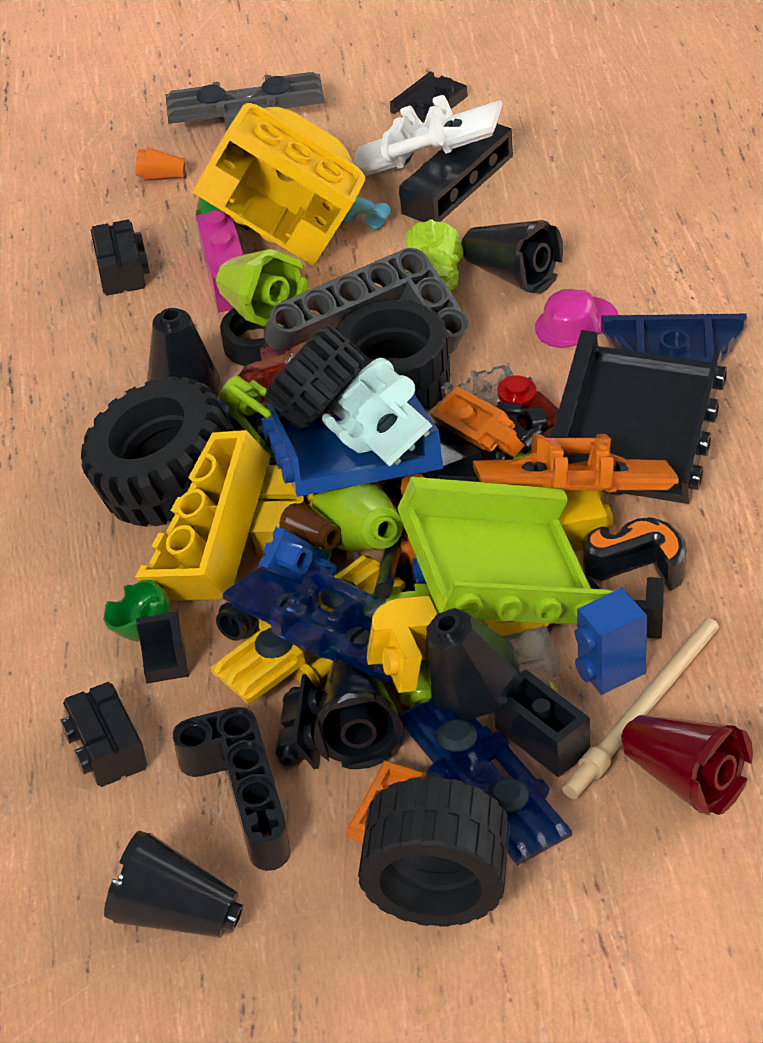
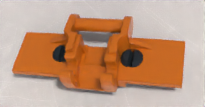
(601, 472)

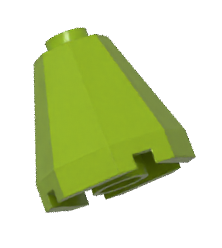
(260, 282)

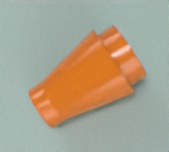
(158, 165)

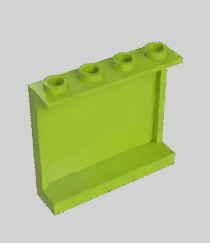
(495, 550)

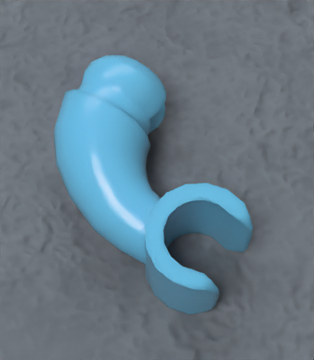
(373, 212)

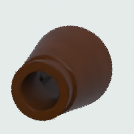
(310, 525)

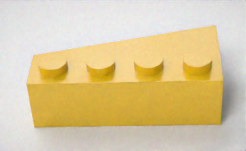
(211, 520)

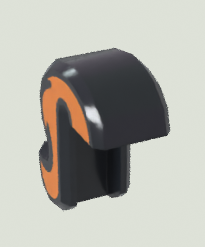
(635, 546)

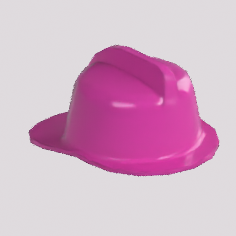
(568, 314)

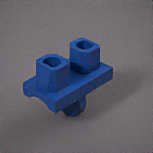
(292, 556)

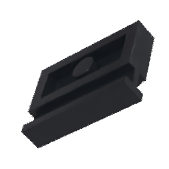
(422, 92)

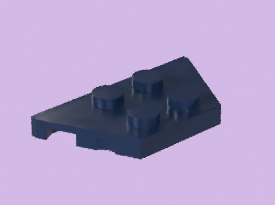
(675, 334)

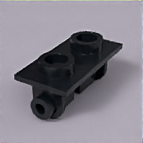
(299, 712)

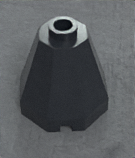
(469, 665)

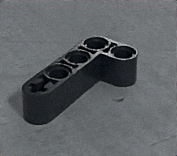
(234, 744)

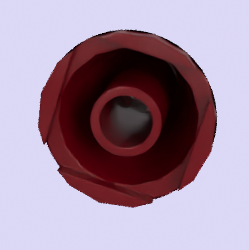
(691, 758)

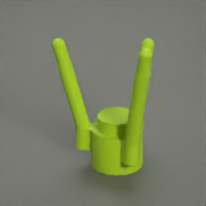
(245, 399)

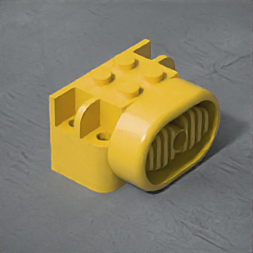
(282, 179)

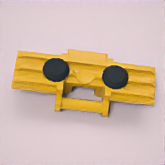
(269, 659)

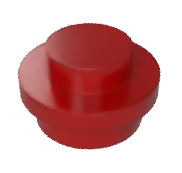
(517, 390)

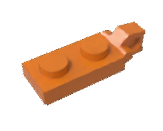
(477, 422)

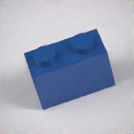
(611, 641)

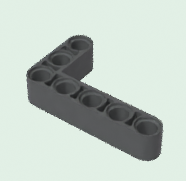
(360, 288)

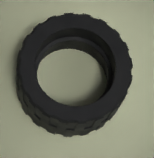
(404, 332)
(434, 851)

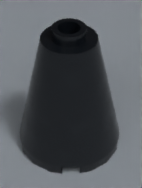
(516, 252)
(179, 350)
(356, 719)
(169, 892)

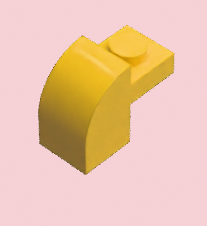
(400, 639)

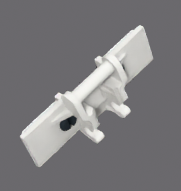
(438, 130)

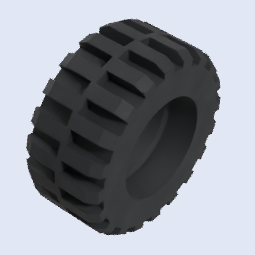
(149, 445)

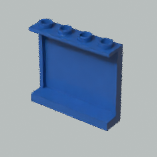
(320, 462)

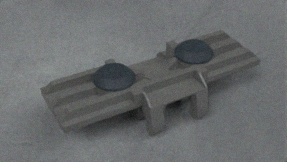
(215, 102)

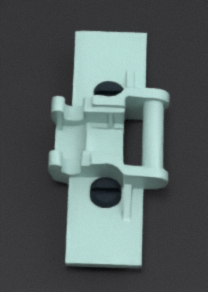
(377, 413)

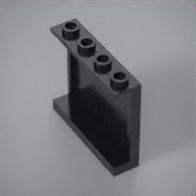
(646, 406)

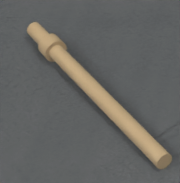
(598, 759)

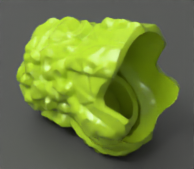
(440, 245)

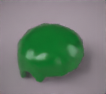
(139, 600)

